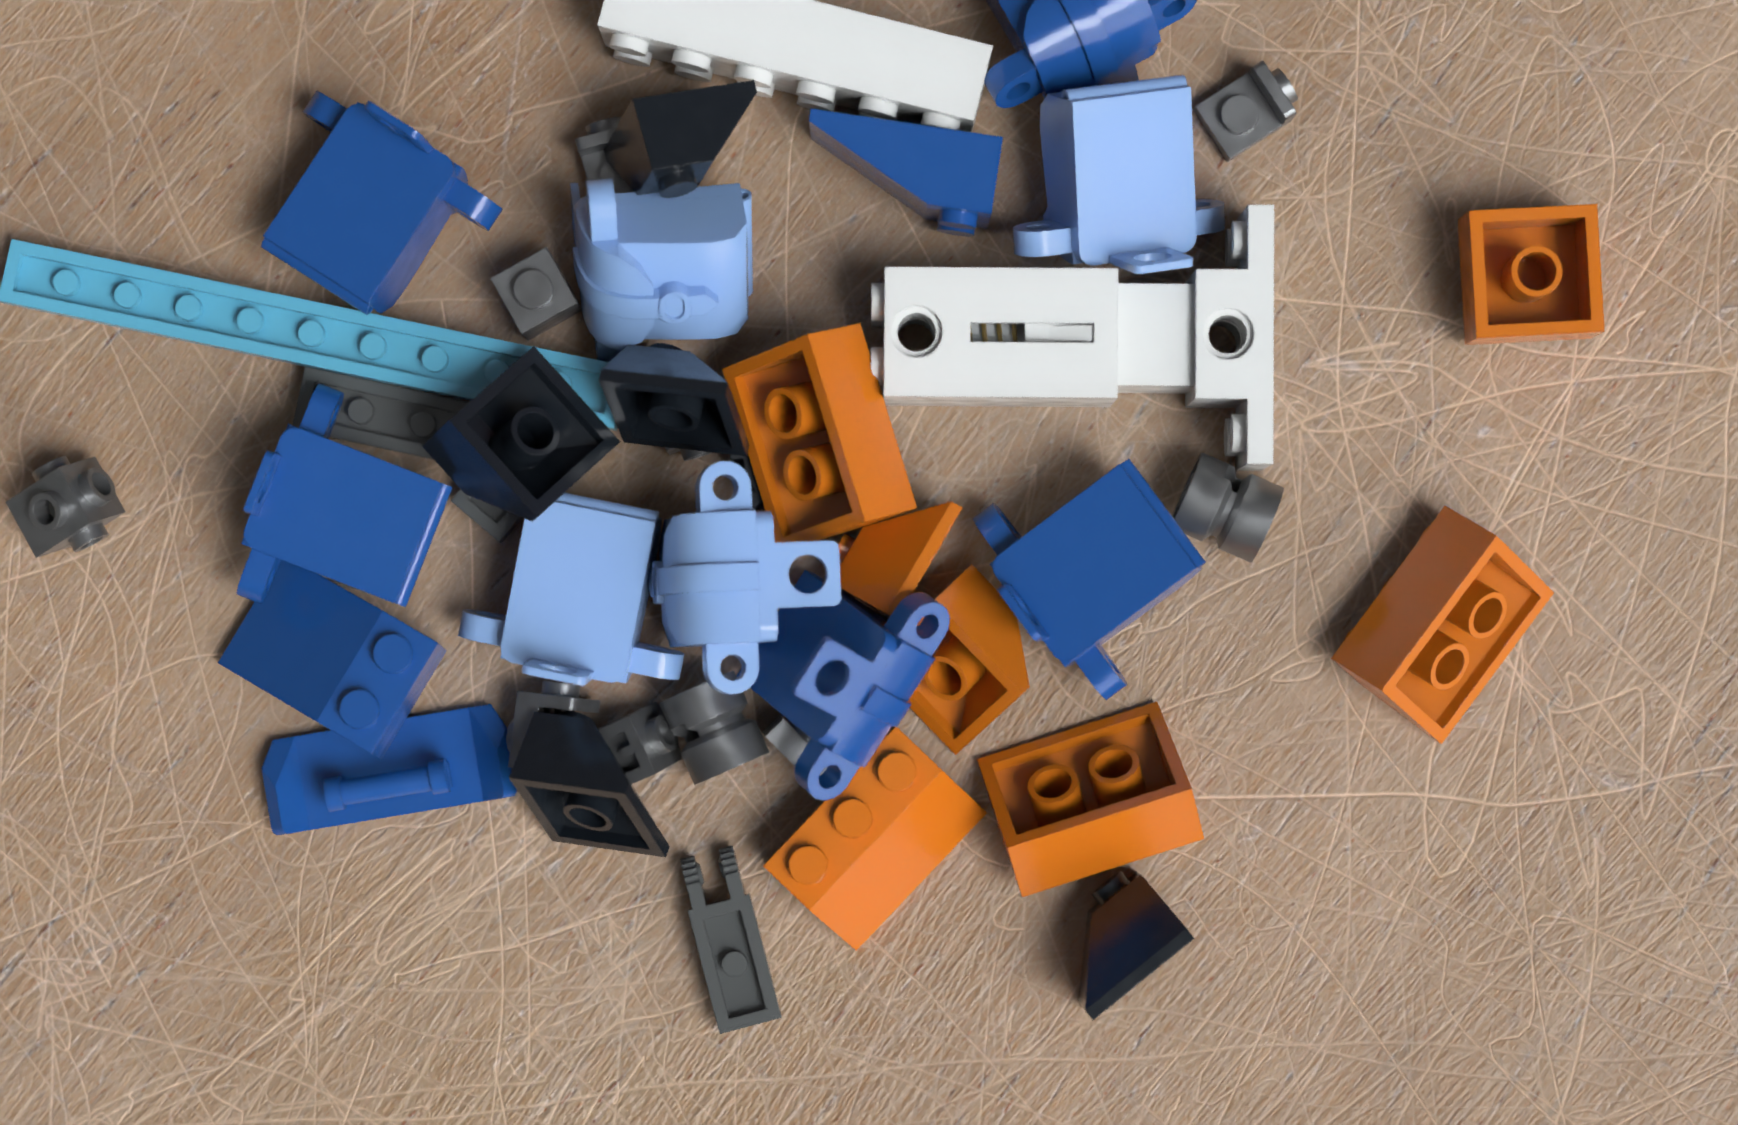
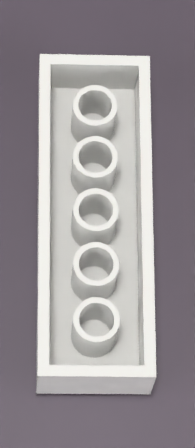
(808, 51)

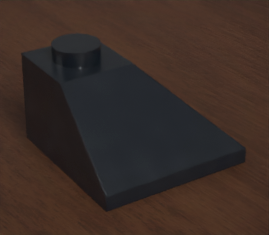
(674, 137)
(672, 401)
(522, 439)
(581, 788)
(1125, 940)

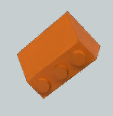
(820, 436)
(1443, 623)
(1090, 799)
(875, 839)

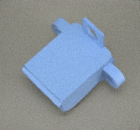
(1120, 178)
(661, 263)
(727, 578)
(580, 596)

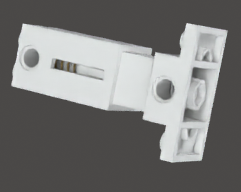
(1086, 337)

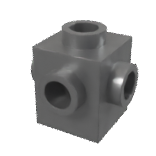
(66, 506)

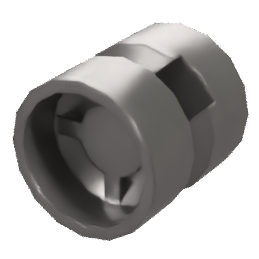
(1227, 507)
(713, 730)

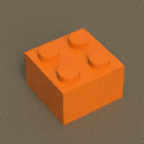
(1531, 274)

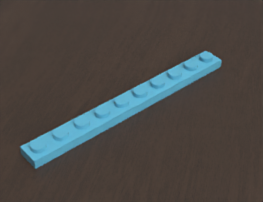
(275, 325)

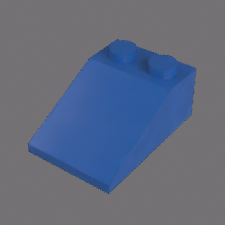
(927, 168)
(333, 657)

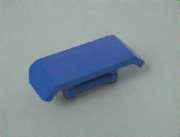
(429, 766)

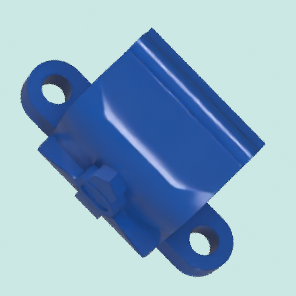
(1075, 43)
(370, 205)
(337, 512)
(1091, 569)
(846, 678)

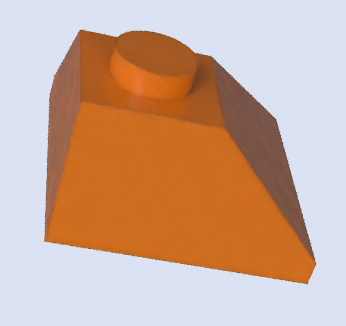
(893, 556)
(976, 664)

